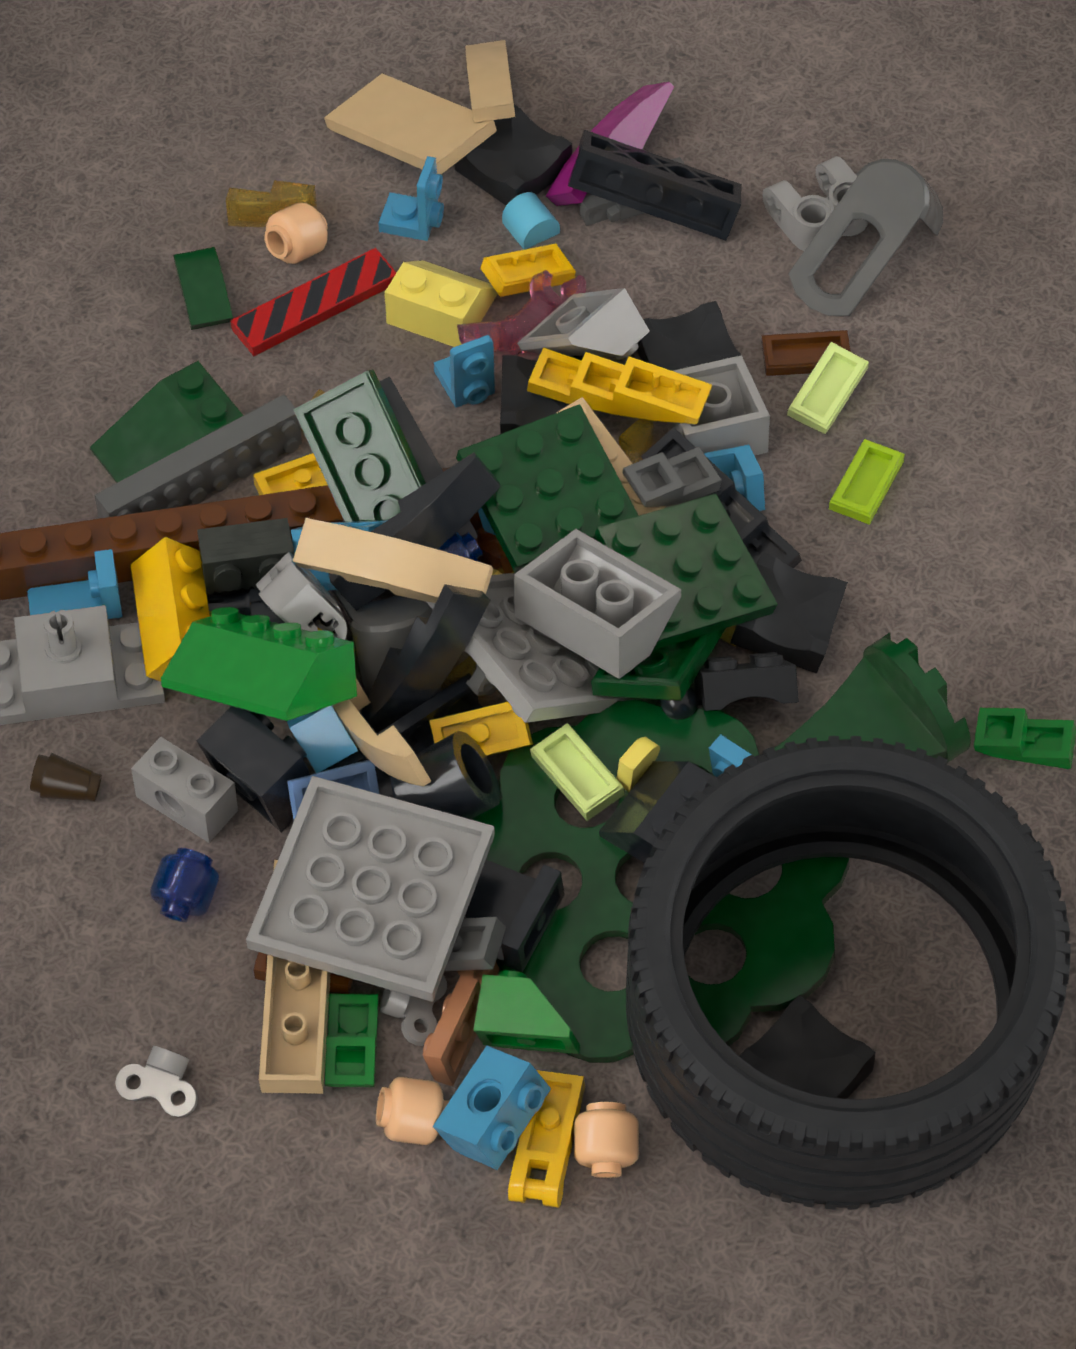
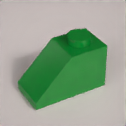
(519, 1016)

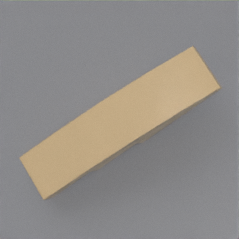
(489, 81)
(386, 561)

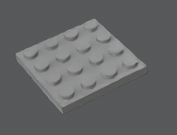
(530, 668)
(371, 888)

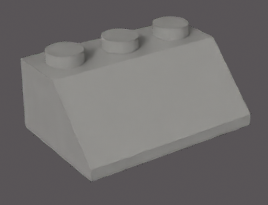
(595, 602)

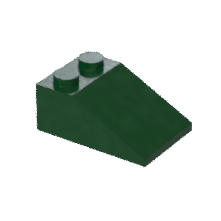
(164, 421)

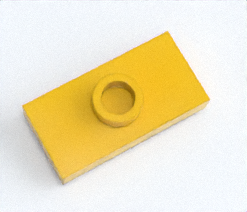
(513, 271)

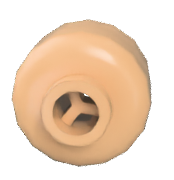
(296, 233)
(410, 1110)
(606, 1139)

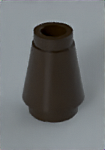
(62, 779)

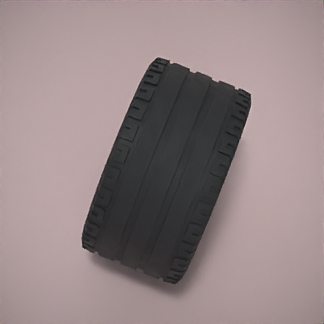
(878, 808)

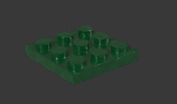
(550, 484)
(702, 556)

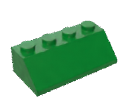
(262, 665)

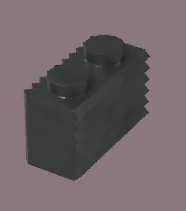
(242, 553)

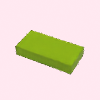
(866, 481)

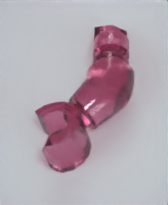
(516, 326)

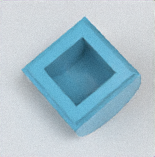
(529, 220)

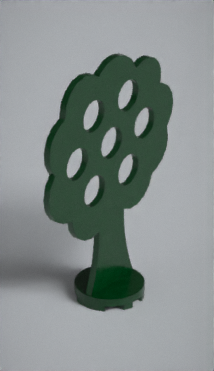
(783, 931)

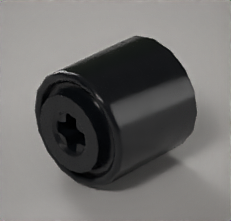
(459, 777)

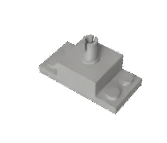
(72, 667)

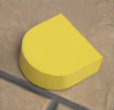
(636, 762)

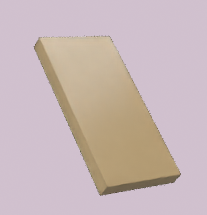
(409, 123)

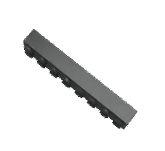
(207, 463)

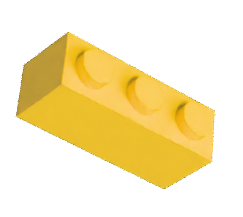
(168, 599)

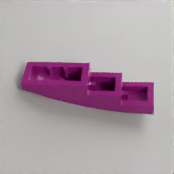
(627, 123)

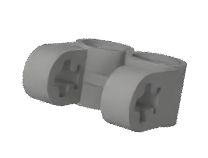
(804, 216)
(300, 597)

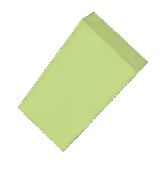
(828, 388)
(577, 771)

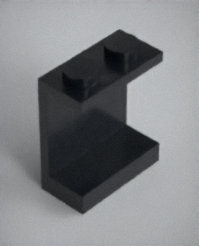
(520, 904)

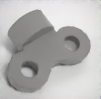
(412, 1010)
(159, 1080)

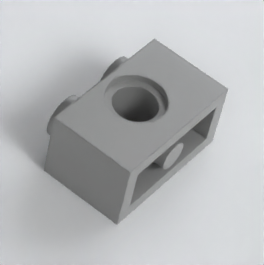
(184, 789)

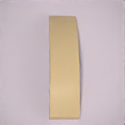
(385, 751)

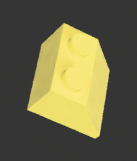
(435, 300)

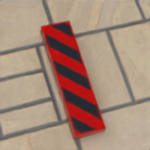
(313, 302)

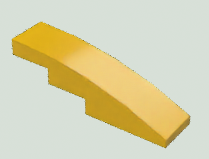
(620, 389)

